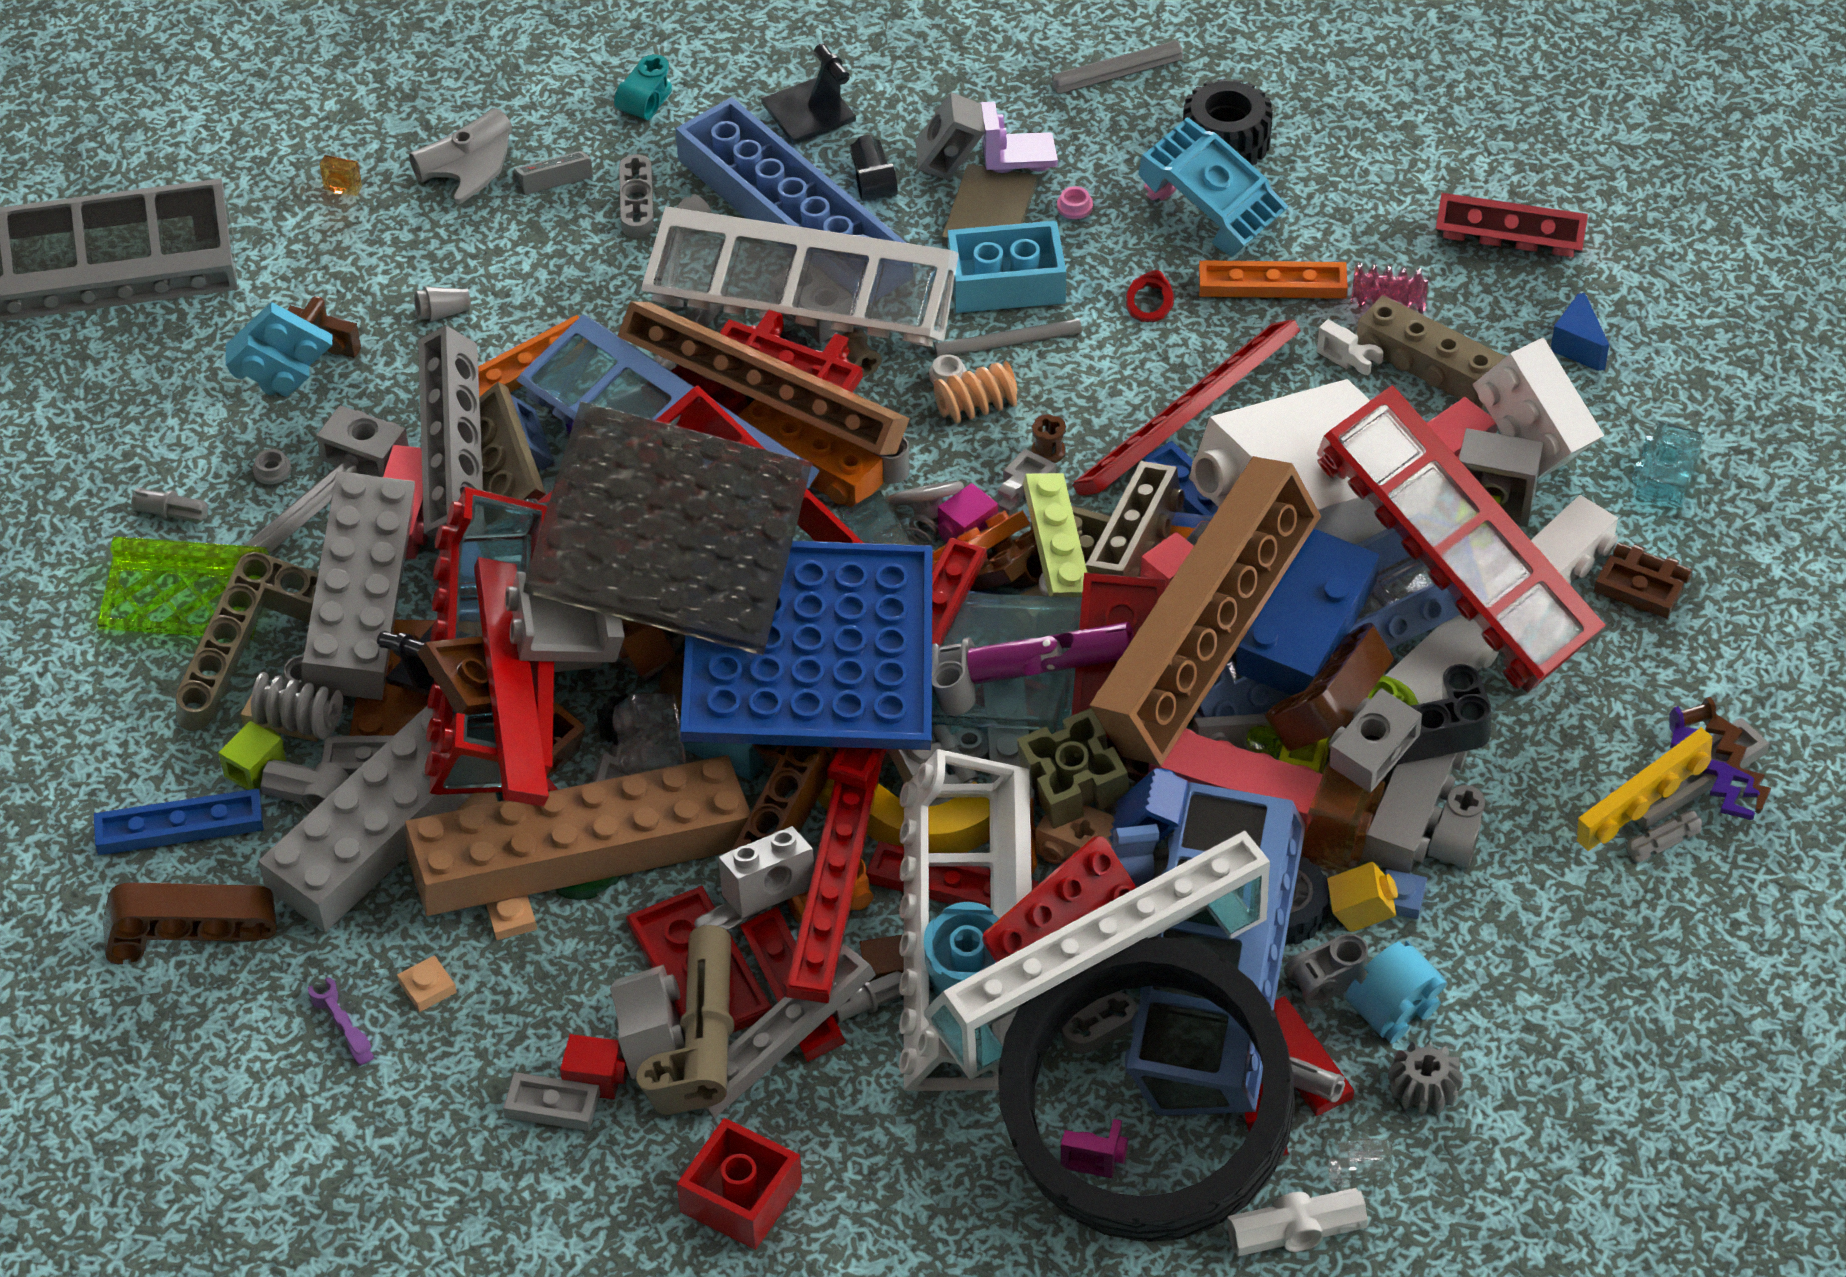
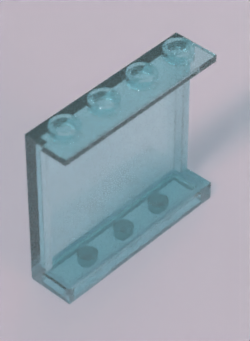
(1021, 701)

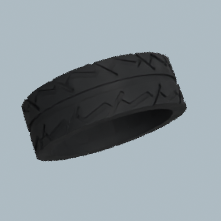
(1198, 1206)

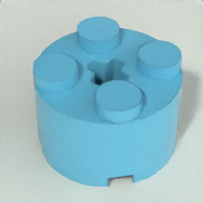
(956, 945)
(1396, 990)

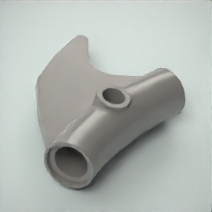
(469, 155)

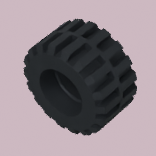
(1235, 114)

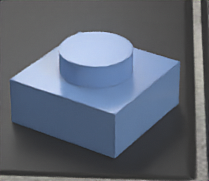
(1410, 893)

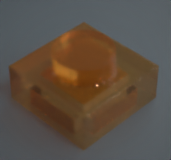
(340, 175)

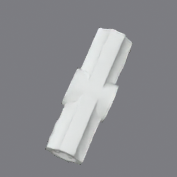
(1297, 1221)

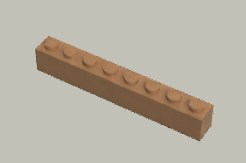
(763, 378)

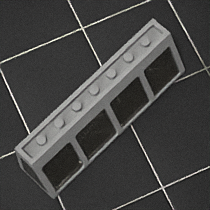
(115, 249)

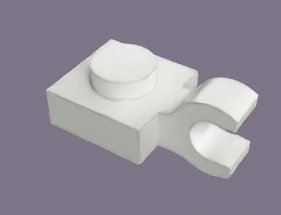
(1342, 348)

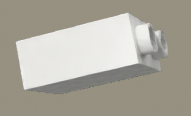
(1288, 432)

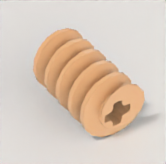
(975, 391)

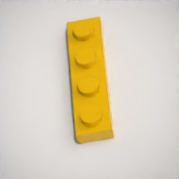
(1645, 788)

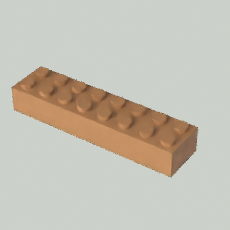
(1206, 611)
(577, 836)

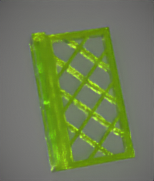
(171, 557)

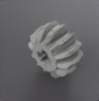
(1425, 1077)

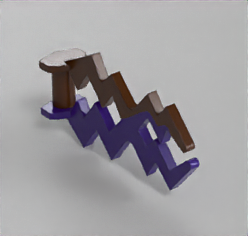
(1723, 771)

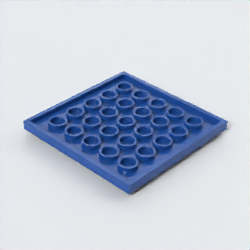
(839, 661)

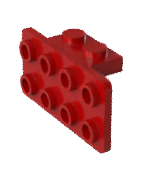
(1073, 890)

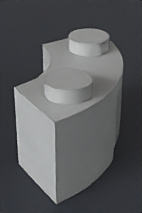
(647, 1015)

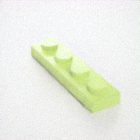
(1055, 533)

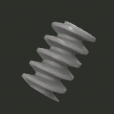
(295, 709)

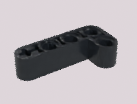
(1455, 722)

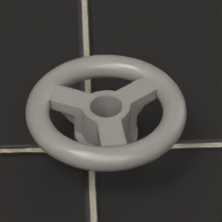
(926, 498)

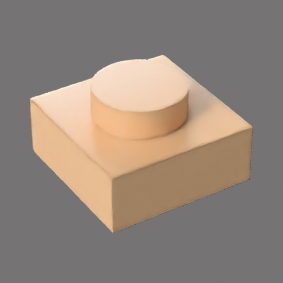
(426, 983)

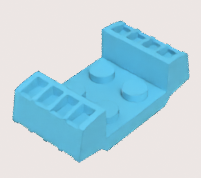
(1215, 181)

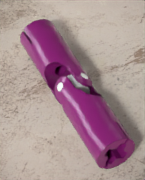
(1045, 654)

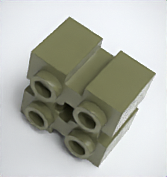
(1073, 768)

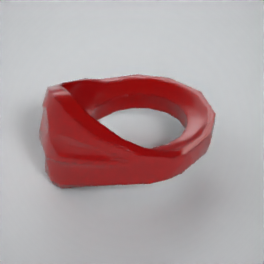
(1152, 279)

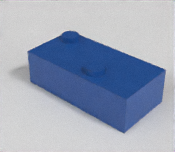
(1308, 613)

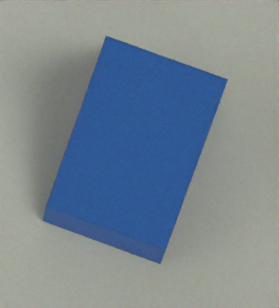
(1580, 336)

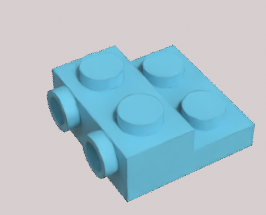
(276, 350)

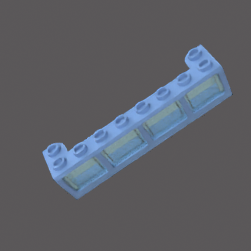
(604, 370)

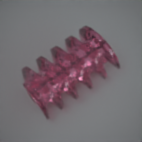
(1398, 288)

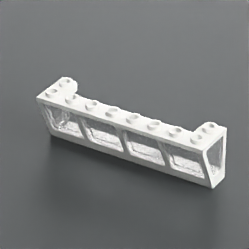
(802, 274)

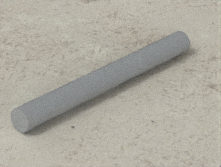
(1008, 338)

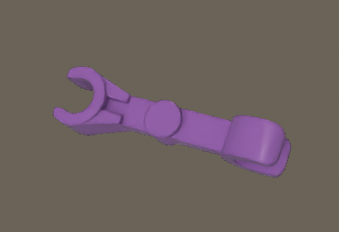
(356, 1040)

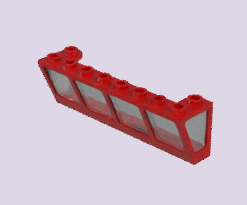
(1460, 537)

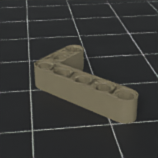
(238, 627)

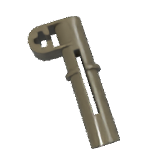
(703, 1062)

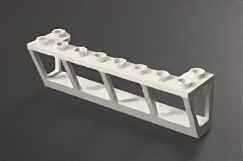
(1009, 884)

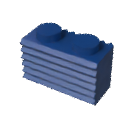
(1153, 800)

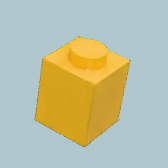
(1362, 896)

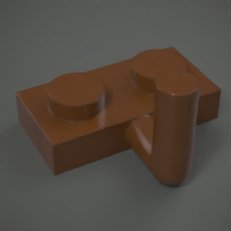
(344, 333)

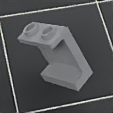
(558, 630)

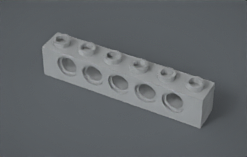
(448, 422)

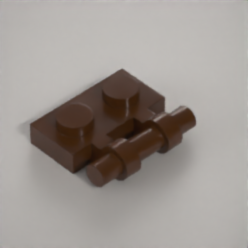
(1643, 579)

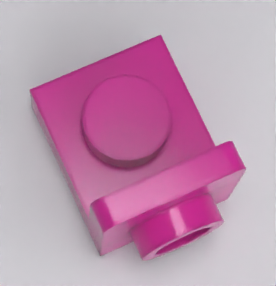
(1094, 1154)

